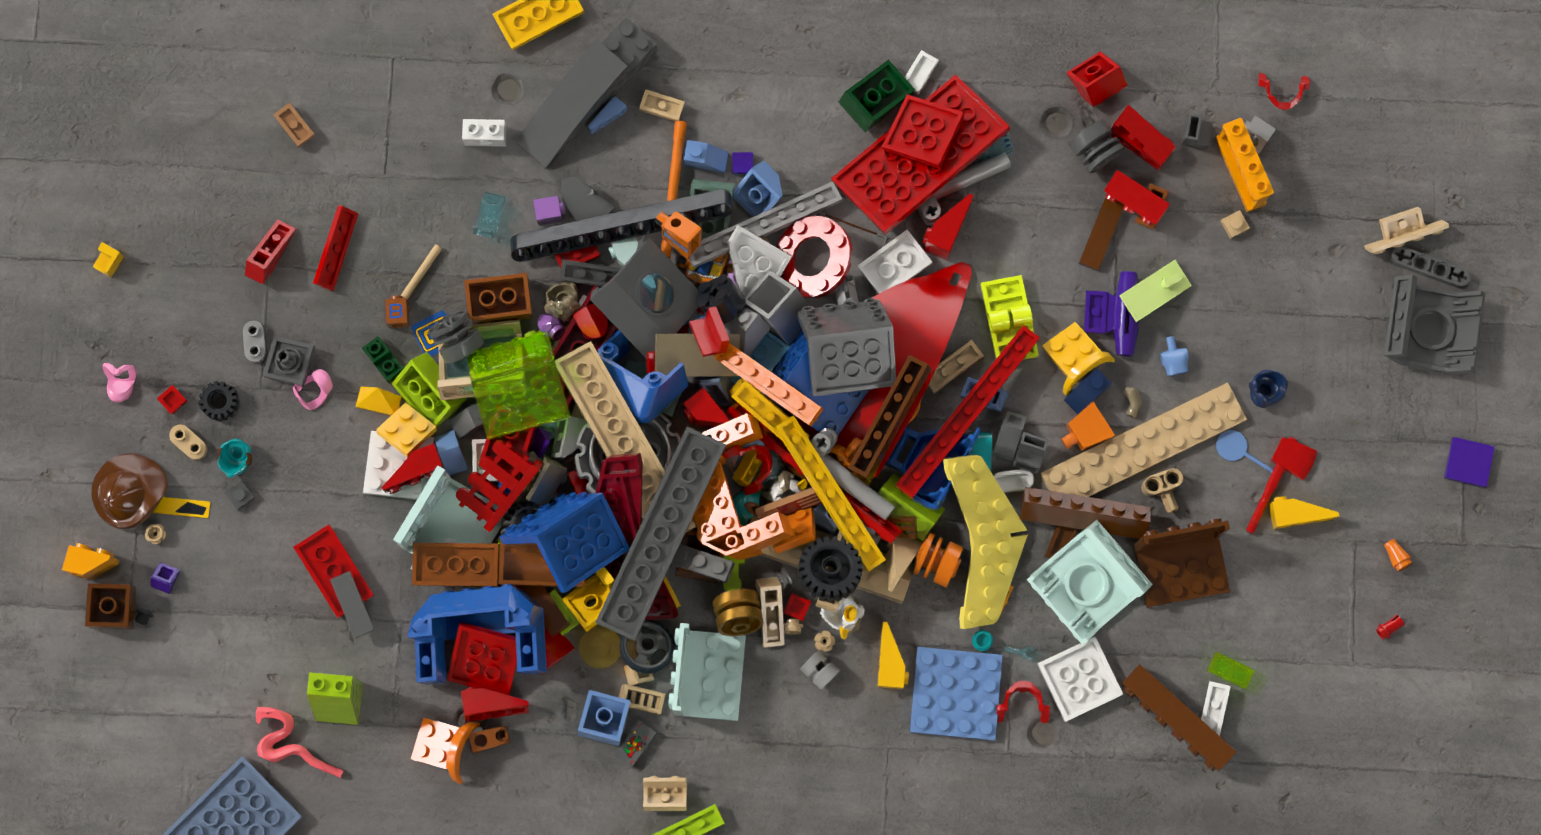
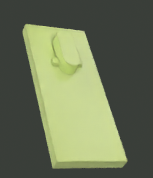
(1155, 290)

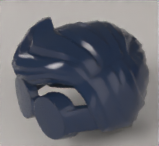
(1268, 388)

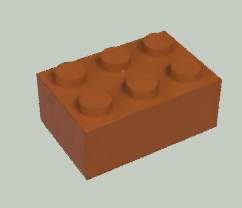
(498, 298)

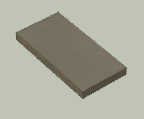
(683, 348)

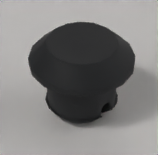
(143, 616)

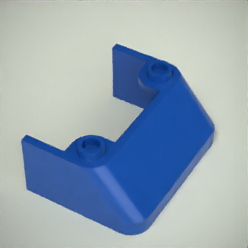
(643, 396)

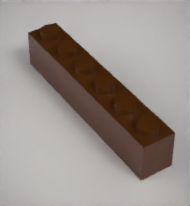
(890, 418)
(1082, 511)
(1179, 718)

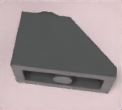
(467, 422)

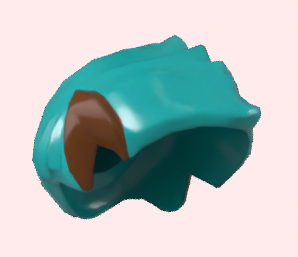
(234, 457)
(745, 504)

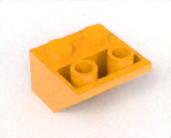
(87, 563)

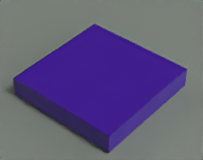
(1469, 462)

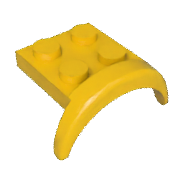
(1075, 354)

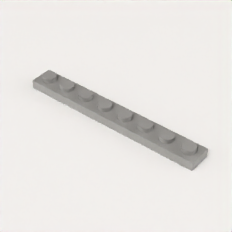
(769, 221)

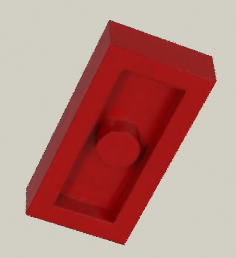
(580, 255)

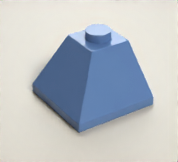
(758, 189)

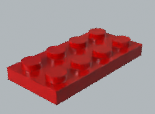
(327, 559)

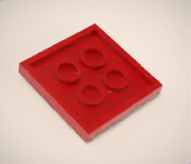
(923, 131)
(483, 659)

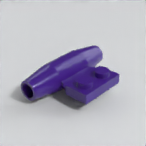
(1108, 313)

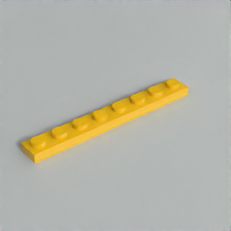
(829, 492)

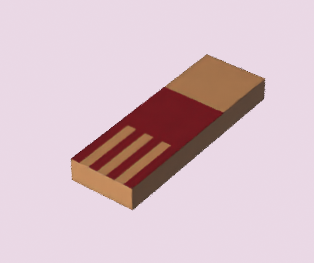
(790, 504)

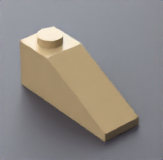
(899, 558)
(771, 605)

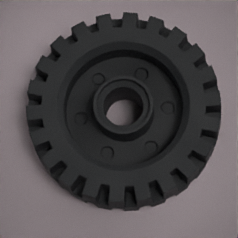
(828, 584)

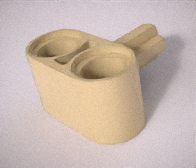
(1164, 488)

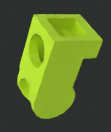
(734, 580)

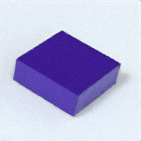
(742, 162)

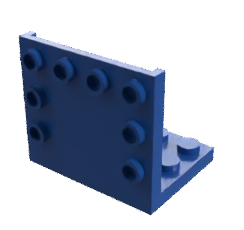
(795, 371)
(573, 535)

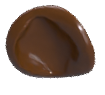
(128, 490)

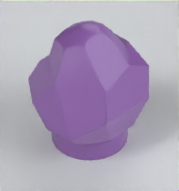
(551, 325)

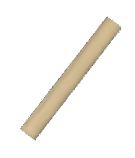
(421, 271)

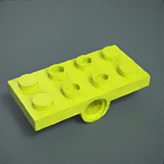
(1007, 311)

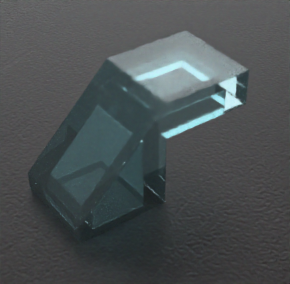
(489, 215)

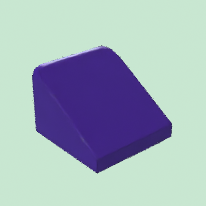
(541, 441)
(164, 577)

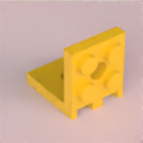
(595, 588)

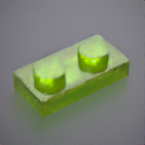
(1230, 670)

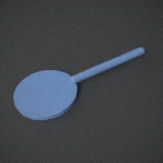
(1233, 446)

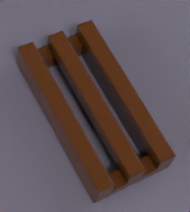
(909, 531)

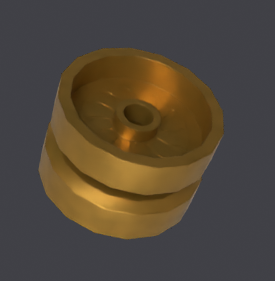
(738, 612)

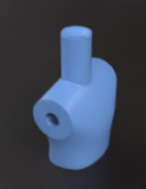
(1174, 359)

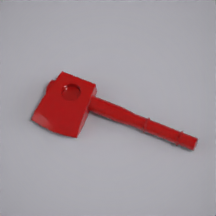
(1288, 457)

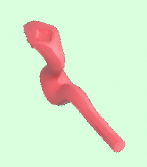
(265, 746)

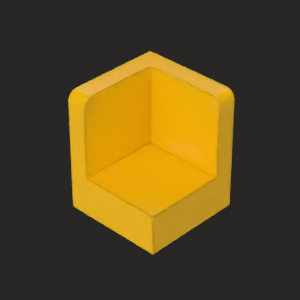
(108, 260)

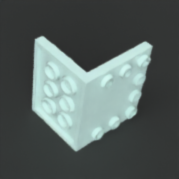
(440, 517)
(707, 674)

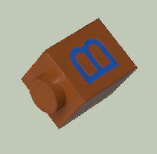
(397, 312)

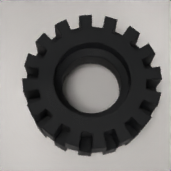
(227, 410)

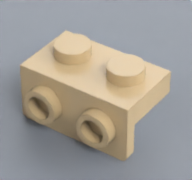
(665, 794)

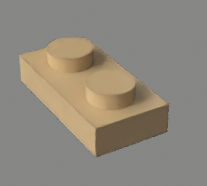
(661, 105)

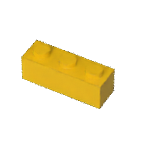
(747, 469)

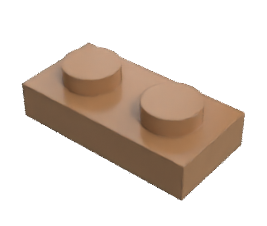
(294, 125)

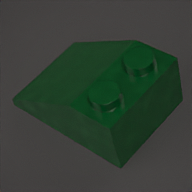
(876, 95)

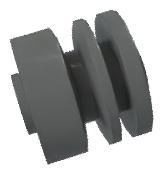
(1094, 143)
(456, 336)

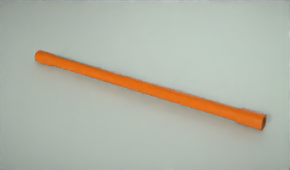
(679, 139)

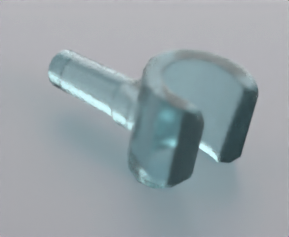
(1022, 652)

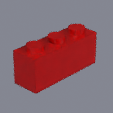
(1136, 198)

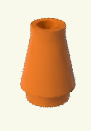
(1398, 556)

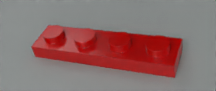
(335, 248)

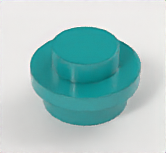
(982, 640)

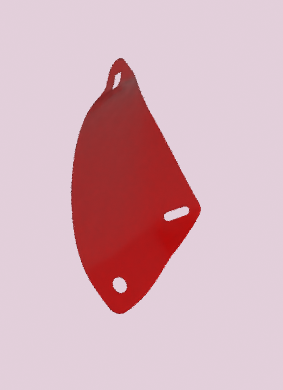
(922, 323)

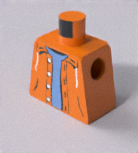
(680, 233)

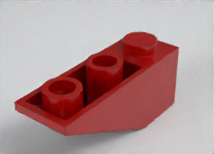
(416, 467)

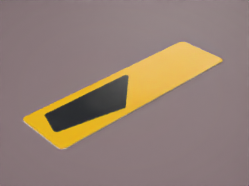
(183, 507)

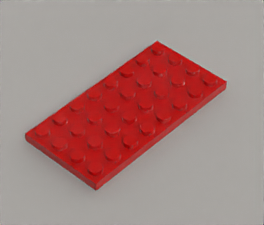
(893, 186)

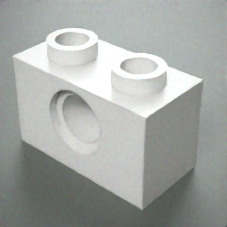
(484, 132)

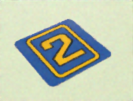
(421, 334)

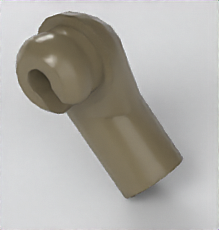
(1135, 401)

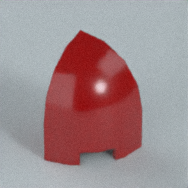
(591, 321)

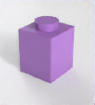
(548, 210)

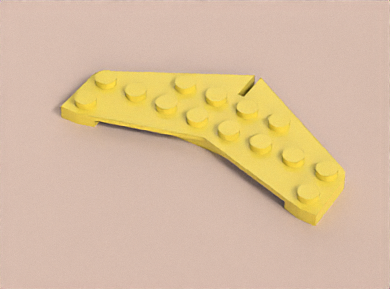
(993, 548)

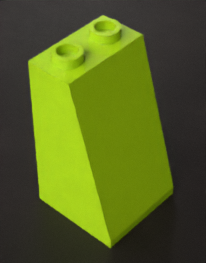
(335, 698)

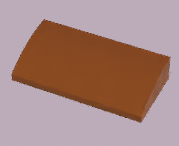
(525, 566)

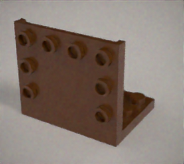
(1183, 562)

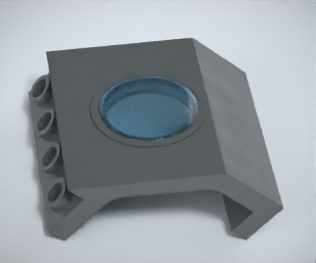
(647, 297)

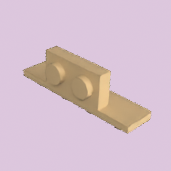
(1404, 228)

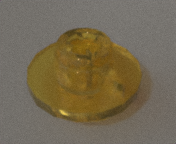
(599, 647)

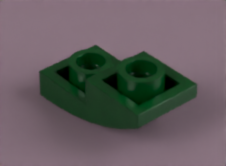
(383, 359)

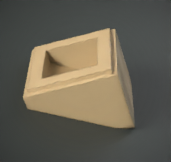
(636, 678)

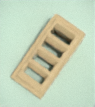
(659, 702)

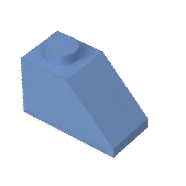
(705, 156)

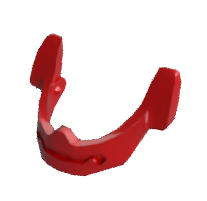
(1303, 85)
(763, 455)
(1023, 686)

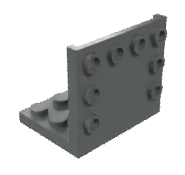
(849, 346)

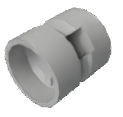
(825, 675)

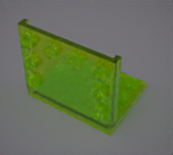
(517, 385)

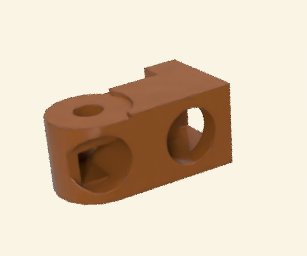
(489, 739)

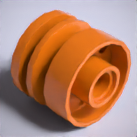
(938, 560)

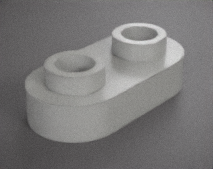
(254, 341)

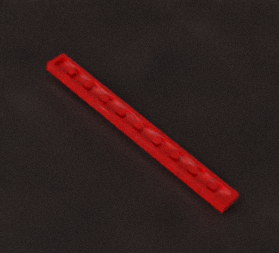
(967, 412)
(885, 528)

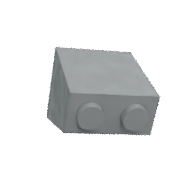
(777, 305)

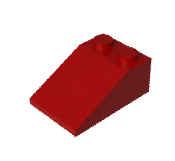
(945, 230)

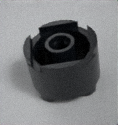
(722, 294)

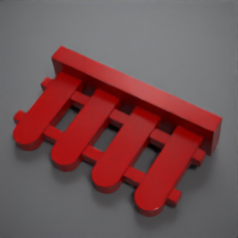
(507, 478)

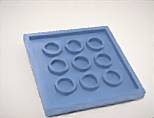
(956, 693)

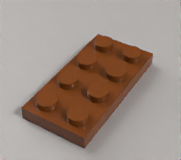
(455, 564)

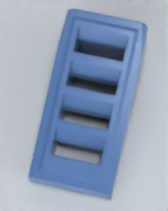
(609, 113)
(1003, 394)

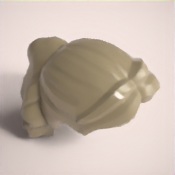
(562, 301)

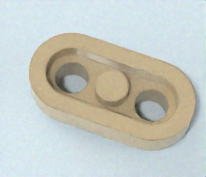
(187, 442)

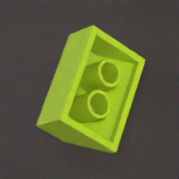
(420, 390)
(905, 506)

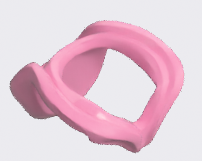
(324, 382)
(119, 389)

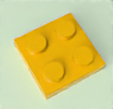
(406, 430)

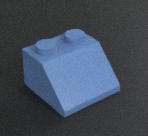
(603, 718)

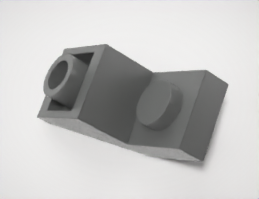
(1009, 435)

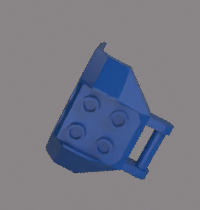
(937, 486)

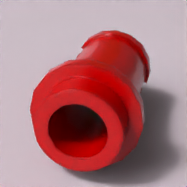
(1388, 628)

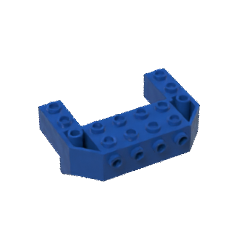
(497, 609)

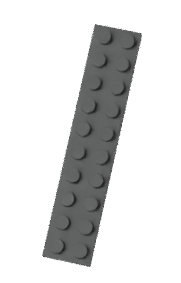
(660, 533)

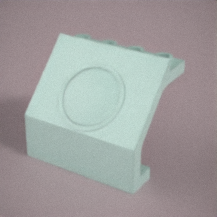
(1089, 581)

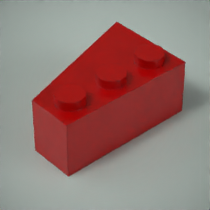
(1142, 138)

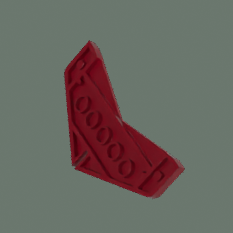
(622, 487)

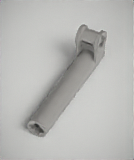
(962, 180)
(846, 479)

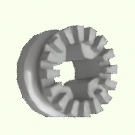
(783, 577)

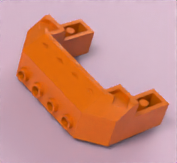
(716, 513)

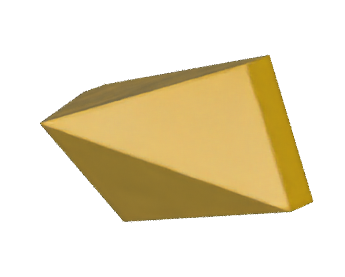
(378, 400)

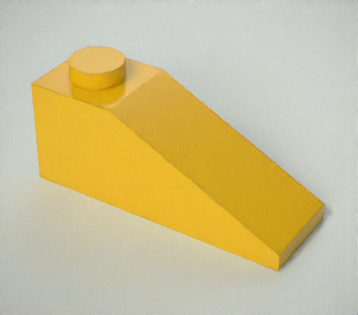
(1294, 512)
(891, 665)

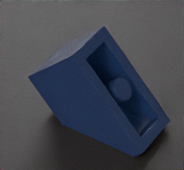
(1087, 391)

